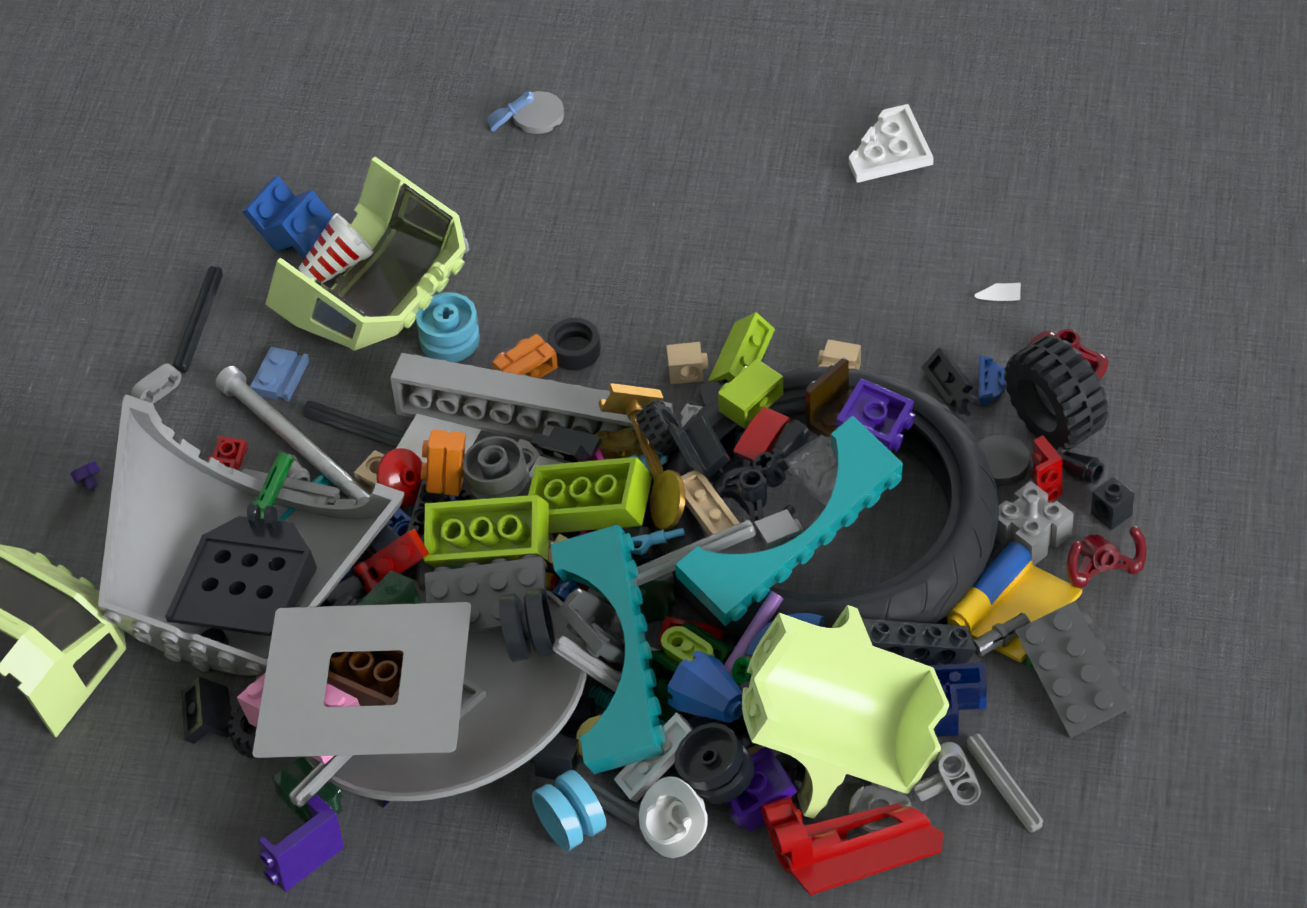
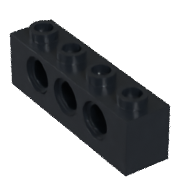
(922, 641)

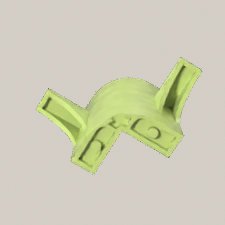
(842, 706)

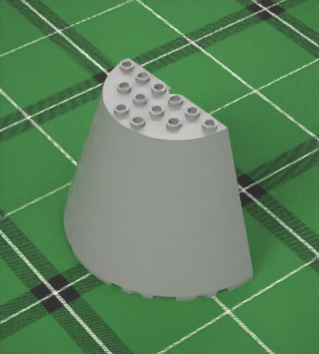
(170, 499)

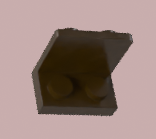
(827, 398)

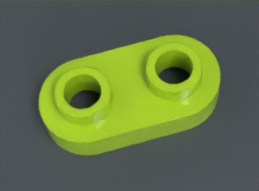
(689, 644)

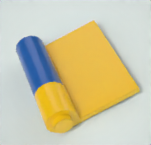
(1006, 590)

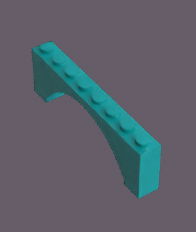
(735, 581)
(630, 724)

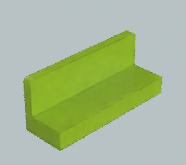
(744, 345)

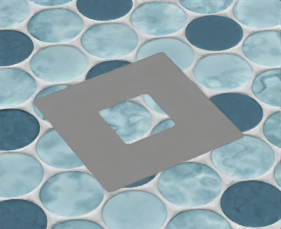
(430, 689)

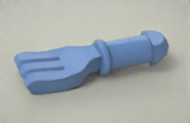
(502, 115)

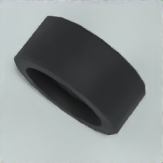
(575, 328)

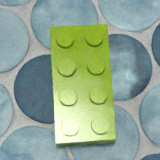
(593, 493)
(485, 530)

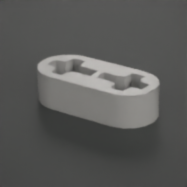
(157, 384)

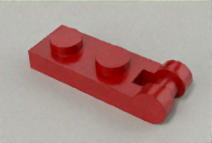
(396, 557)

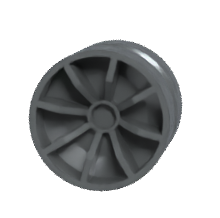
(496, 469)

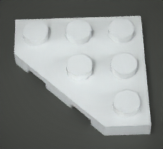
(891, 146)

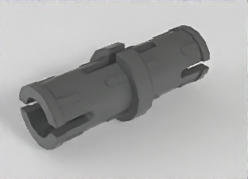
(999, 635)

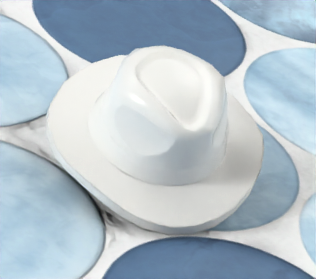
(672, 817)

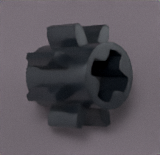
(772, 468)

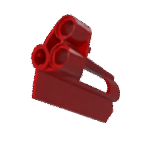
(824, 858)

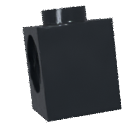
(1112, 503)

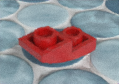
(760, 434)
(230, 451)

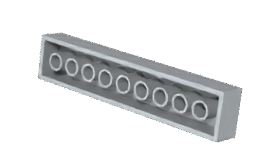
(497, 399)

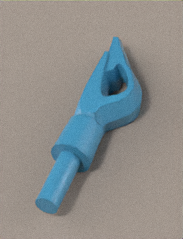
(655, 538)

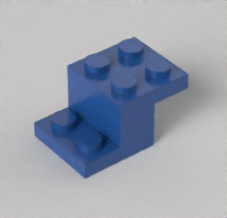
(287, 218)

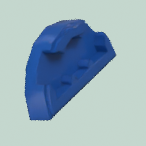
(990, 380)

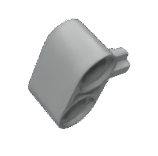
(950, 777)

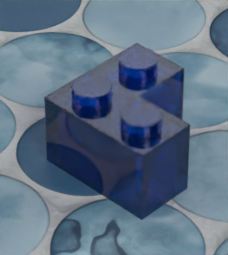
(965, 690)

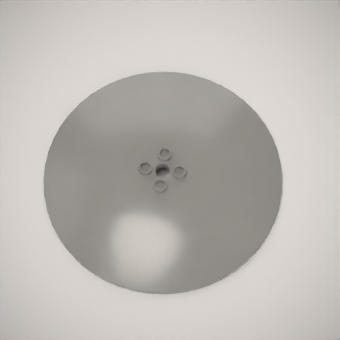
(503, 722)

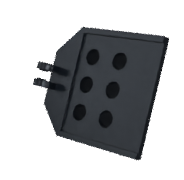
(244, 574)

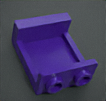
(304, 848)

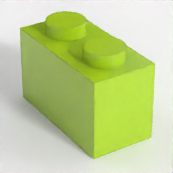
(749, 392)

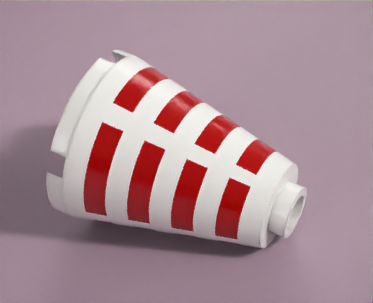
(335, 251)

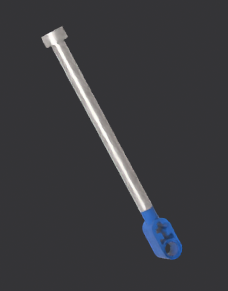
(233, 383)

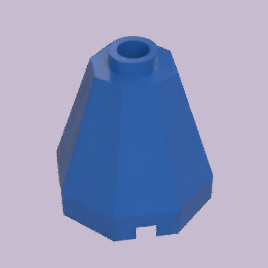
(705, 689)

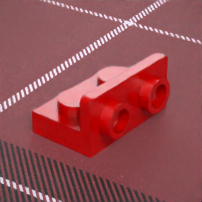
(1047, 468)

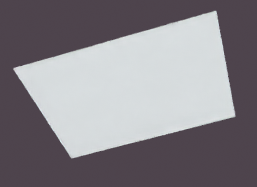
(423, 425)

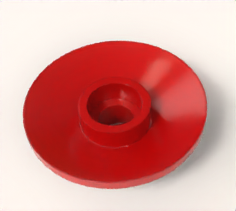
(393, 471)

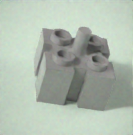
(1033, 522)

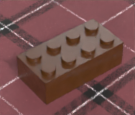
(367, 675)

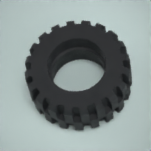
(1056, 392)

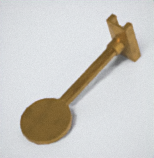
(668, 491)

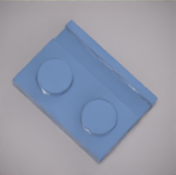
(279, 374)

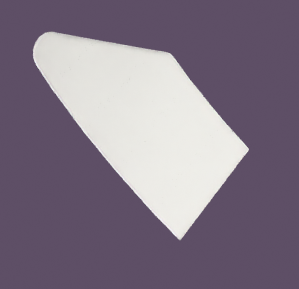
(1001, 292)

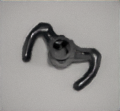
(748, 491)

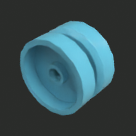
(448, 327)
(569, 810)

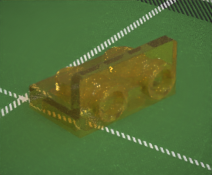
(619, 443)

